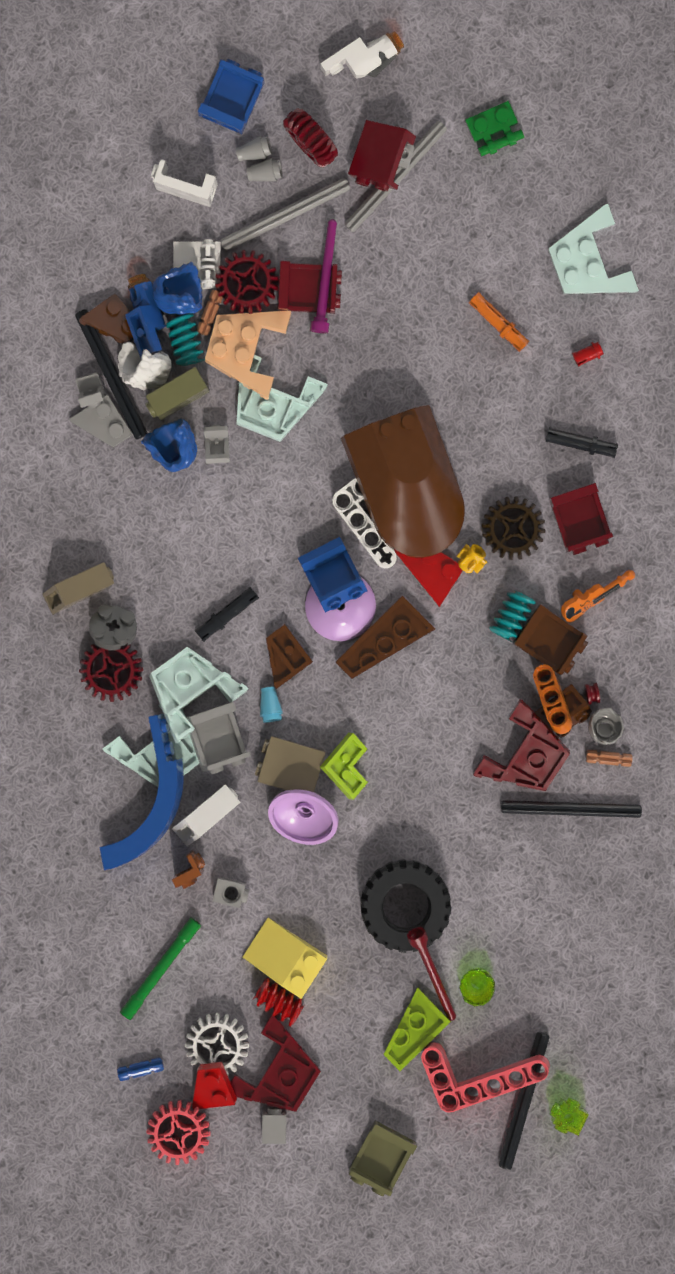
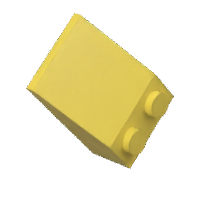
(285, 957)

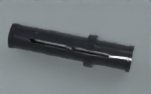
(583, 443)
(230, 611)

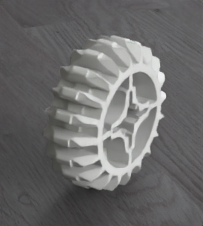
(206, 1041)

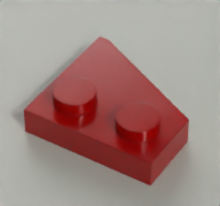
(213, 1087)

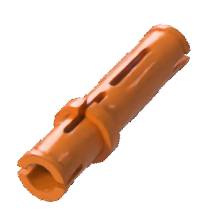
(501, 324)

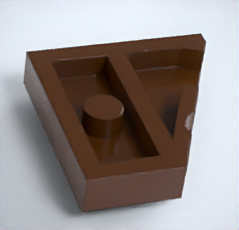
(110, 319)
(285, 655)

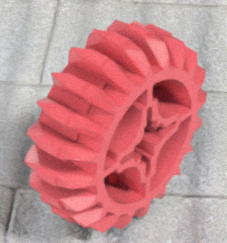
(188, 1129)

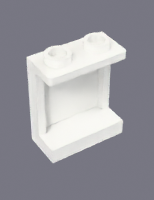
(202, 195)

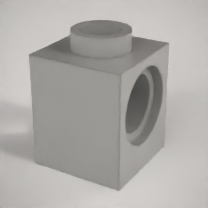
(220, 896)
(274, 1126)

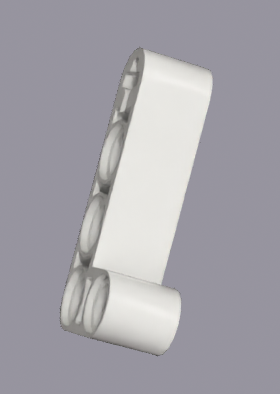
(367, 527)

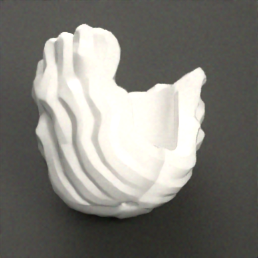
(143, 372)

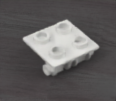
(205, 257)

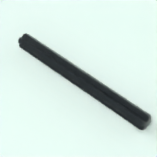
(113, 378)
(571, 809)
(522, 1107)

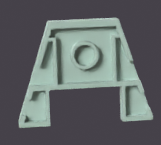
(579, 261)
(280, 412)
(184, 680)
(146, 762)

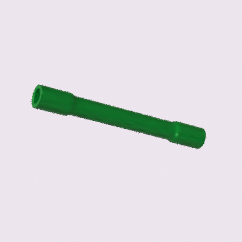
(137, 999)

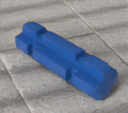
(140, 1069)

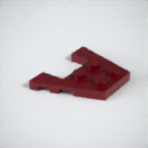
(535, 759)
(286, 1078)

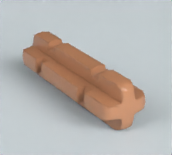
(209, 313)
(609, 758)

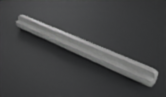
(377, 195)
(285, 214)

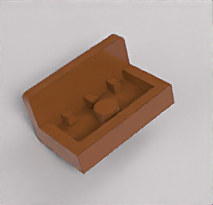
(189, 876)

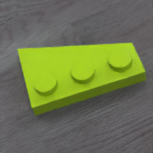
(416, 1030)

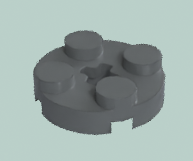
(109, 616)

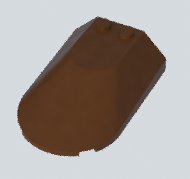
(407, 482)

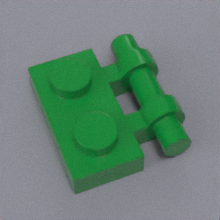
(491, 122)

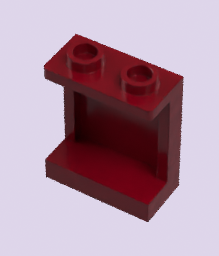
(379, 155)
(301, 285)
(581, 519)

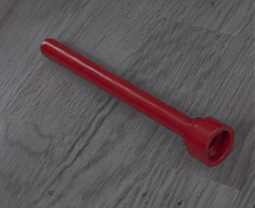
(418, 939)

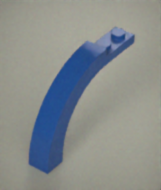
(165, 806)

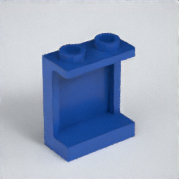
(232, 96)
(332, 574)

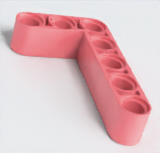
(479, 1082)

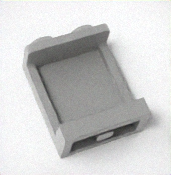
(217, 739)

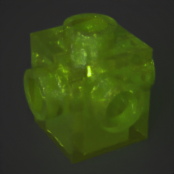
(574, 1122)

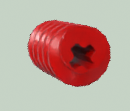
(278, 1001)

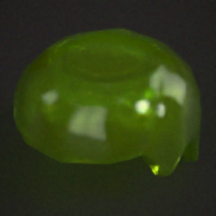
(482, 980)

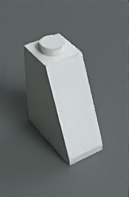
(206, 815)

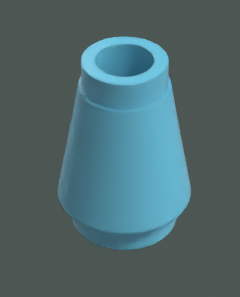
(270, 706)

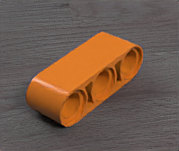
(559, 707)

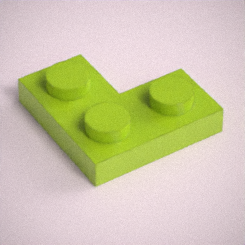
(340, 766)

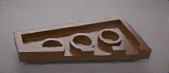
(388, 635)

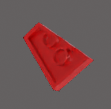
(434, 573)

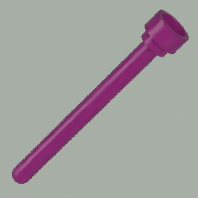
(319, 323)

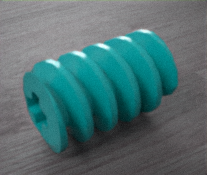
(184, 340)
(512, 615)

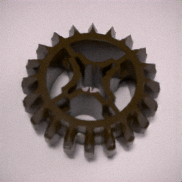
(529, 542)

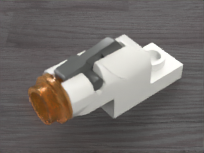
(363, 59)

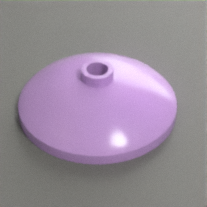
(345, 623)
(303, 817)

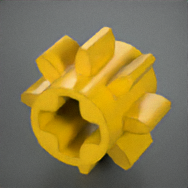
(471, 558)

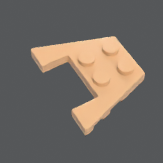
(235, 344)

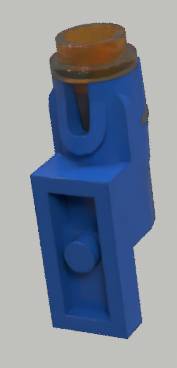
(146, 316)

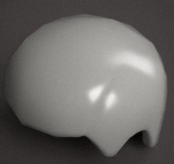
(605, 733)

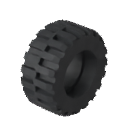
(401, 873)

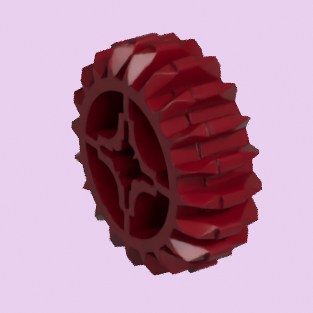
(310, 137)
(229, 272)
(116, 683)

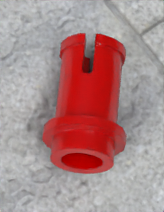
(588, 354)

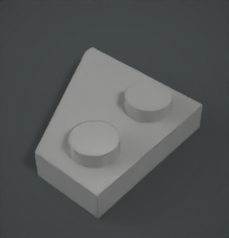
(103, 423)

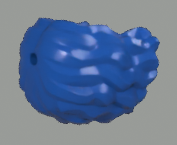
(179, 290)
(172, 445)

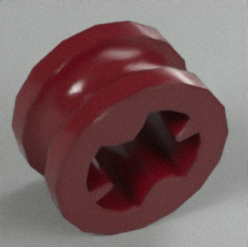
(592, 693)

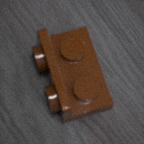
(577, 707)

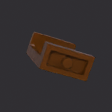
(551, 640)

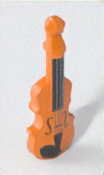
(580, 603)

